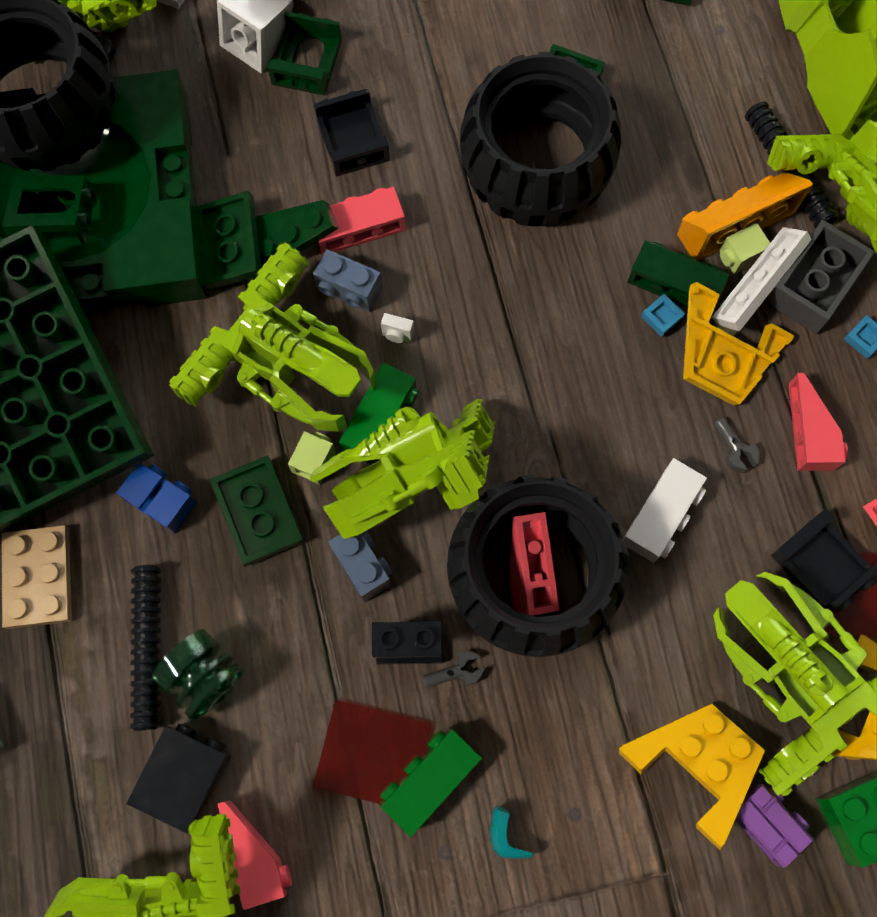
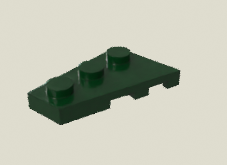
(296, 226)

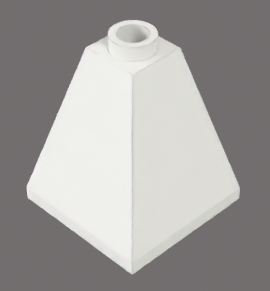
(252, 28)

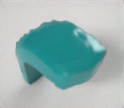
(498, 836)

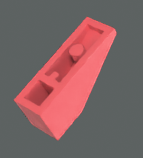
(816, 434)
(532, 566)
(258, 865)

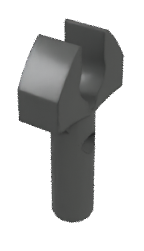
(737, 448)
(455, 671)

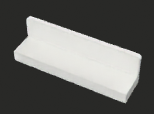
(760, 279)

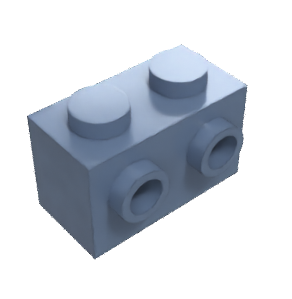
(347, 280)
(361, 565)

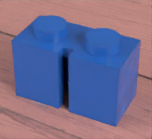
(157, 497)

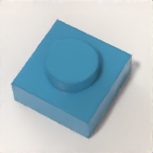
(662, 315)
(863, 337)

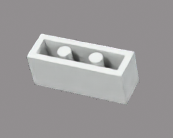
(665, 511)

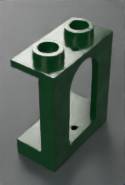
(303, 77)
(23, 200)

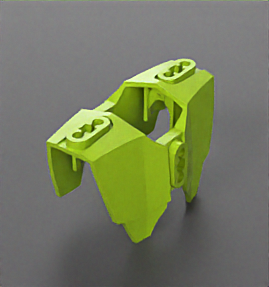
(839, 58)

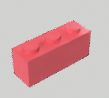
(365, 220)

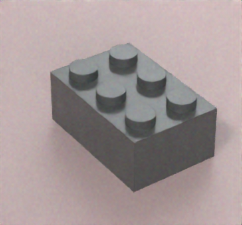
(820, 277)

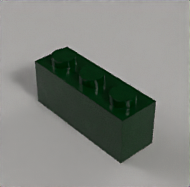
(672, 273)

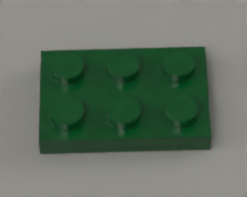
(228, 240)
(256, 511)

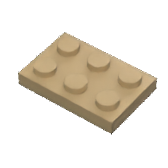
(36, 577)

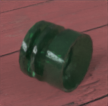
(195, 671)

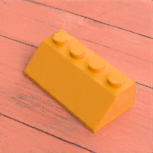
(763, 204)

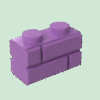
(772, 826)

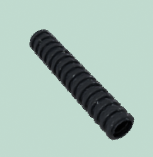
(766, 126)
(145, 647)

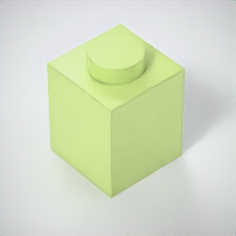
(743, 248)
(310, 454)

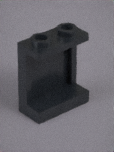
(351, 132)
(825, 564)
(407, 642)
(178, 777)

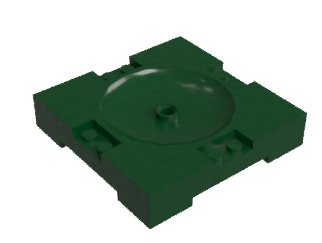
(146, 202)

